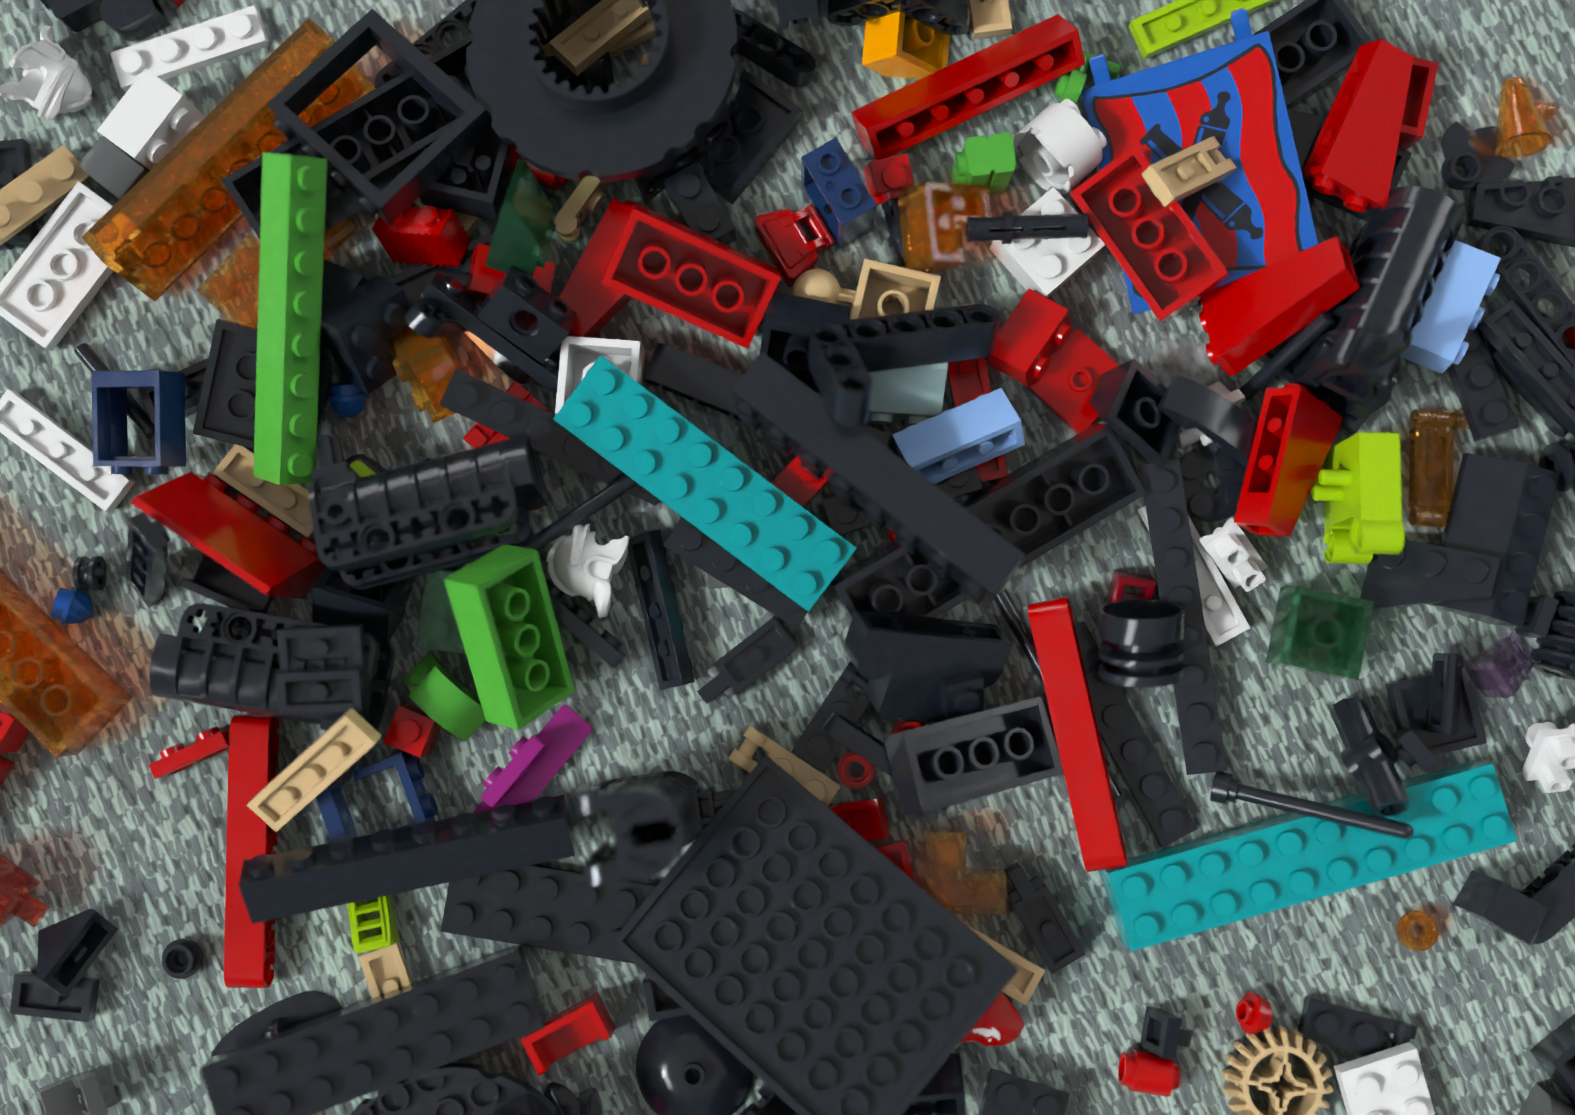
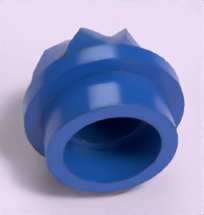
(346, 399)
(71, 606)

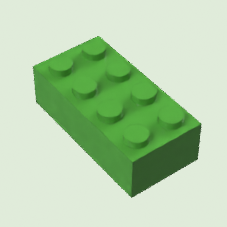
(510, 635)

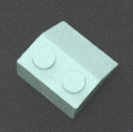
(907, 393)

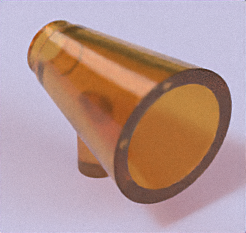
(1521, 121)

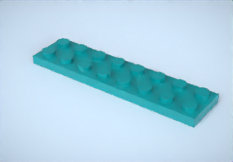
(704, 483)

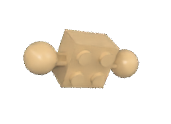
(880, 290)

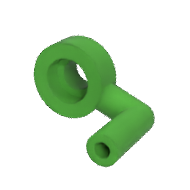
(1070, 85)

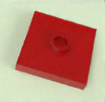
(1072, 380)

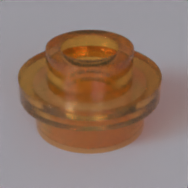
(1425, 939)

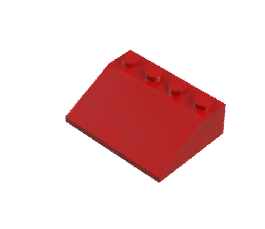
(235, 534)

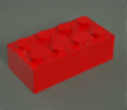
(1149, 241)
(690, 276)

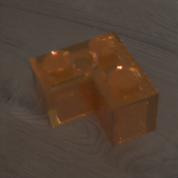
(935, 221)
(428, 368)
(952, 883)

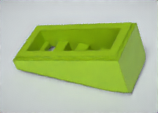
(358, 926)

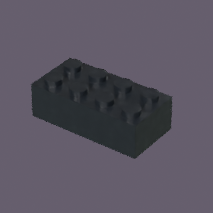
(1314, 46)
(972, 756)

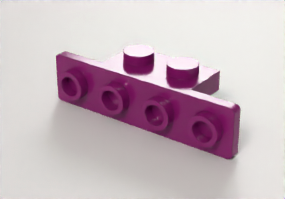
(535, 761)

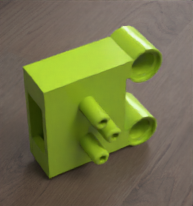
(1361, 498)

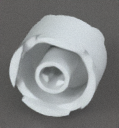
(1059, 147)

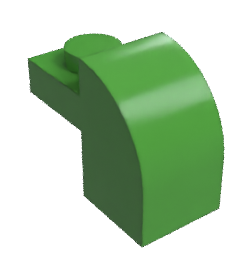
(444, 697)

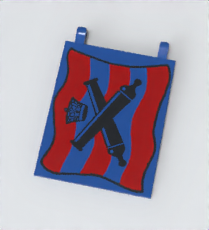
(1238, 98)

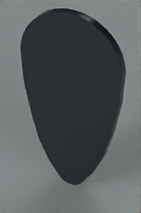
(277, 1018)

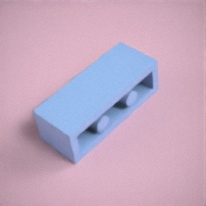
(1453, 307)
(961, 437)

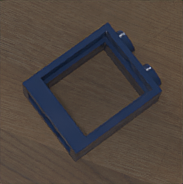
(834, 182)
(110, 420)
(410, 771)

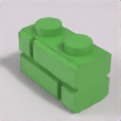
(986, 162)

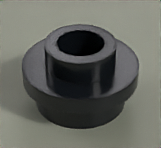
(170, 958)

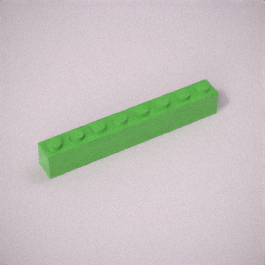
(289, 317)

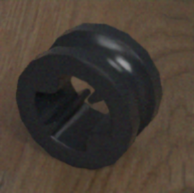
(89, 573)

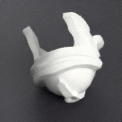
(50, 78)
(585, 567)

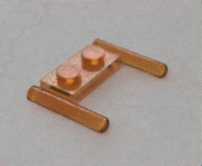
(1432, 465)

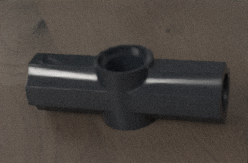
(1370, 757)

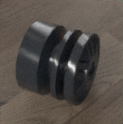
(1141, 643)

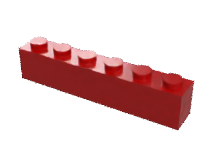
(969, 87)

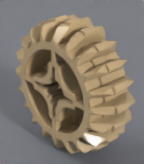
(1277, 1047)

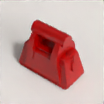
(787, 242)

